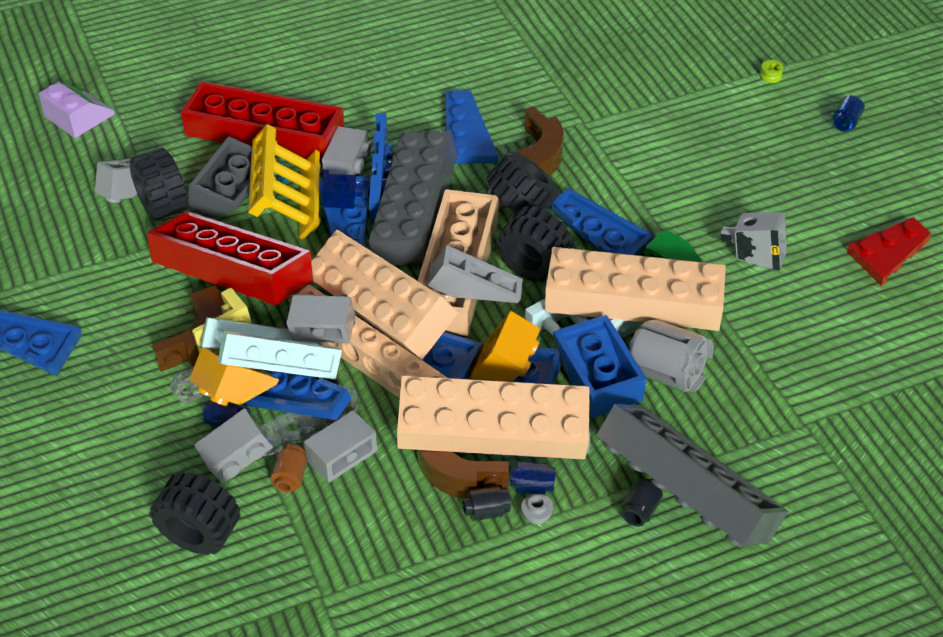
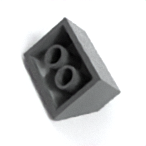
(223, 180)

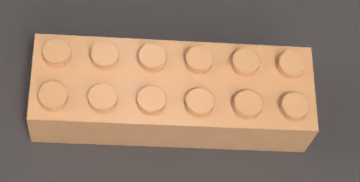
(469, 225)
(635, 288)
(382, 294)
(493, 417)

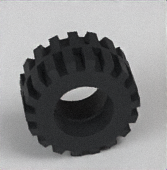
(159, 183)
(521, 183)
(529, 241)
(195, 513)

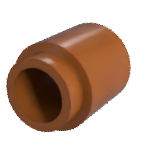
(289, 468)

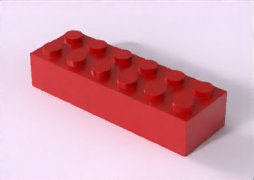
(238, 113)
(231, 257)

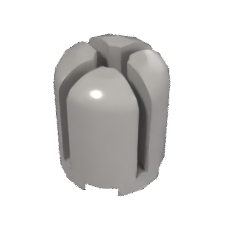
(671, 355)

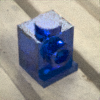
(339, 190)

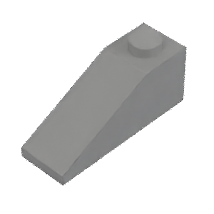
(114, 180)
(472, 278)

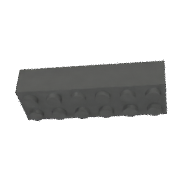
(413, 196)
(691, 475)

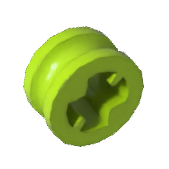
(771, 71)

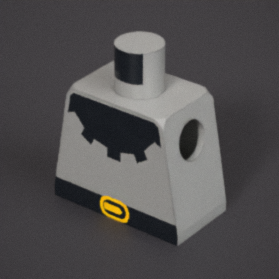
(759, 238)

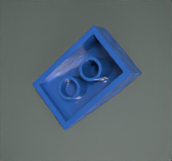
(600, 360)

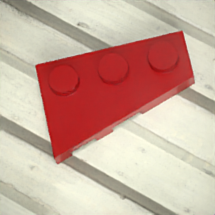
(889, 248)

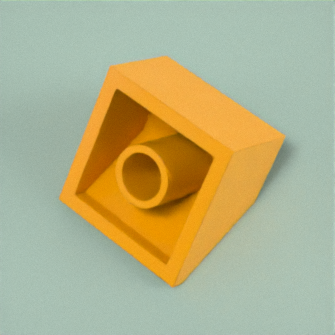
(507, 350)
(228, 382)

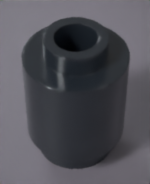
(641, 502)
(486, 503)

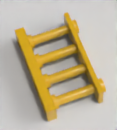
(264, 183)

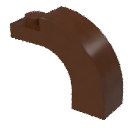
(549, 135)
(183, 347)
(457, 475)

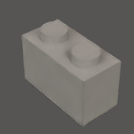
(347, 152)
(321, 318)
(233, 446)
(340, 446)

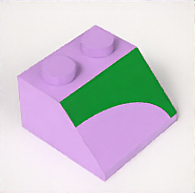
(73, 108)

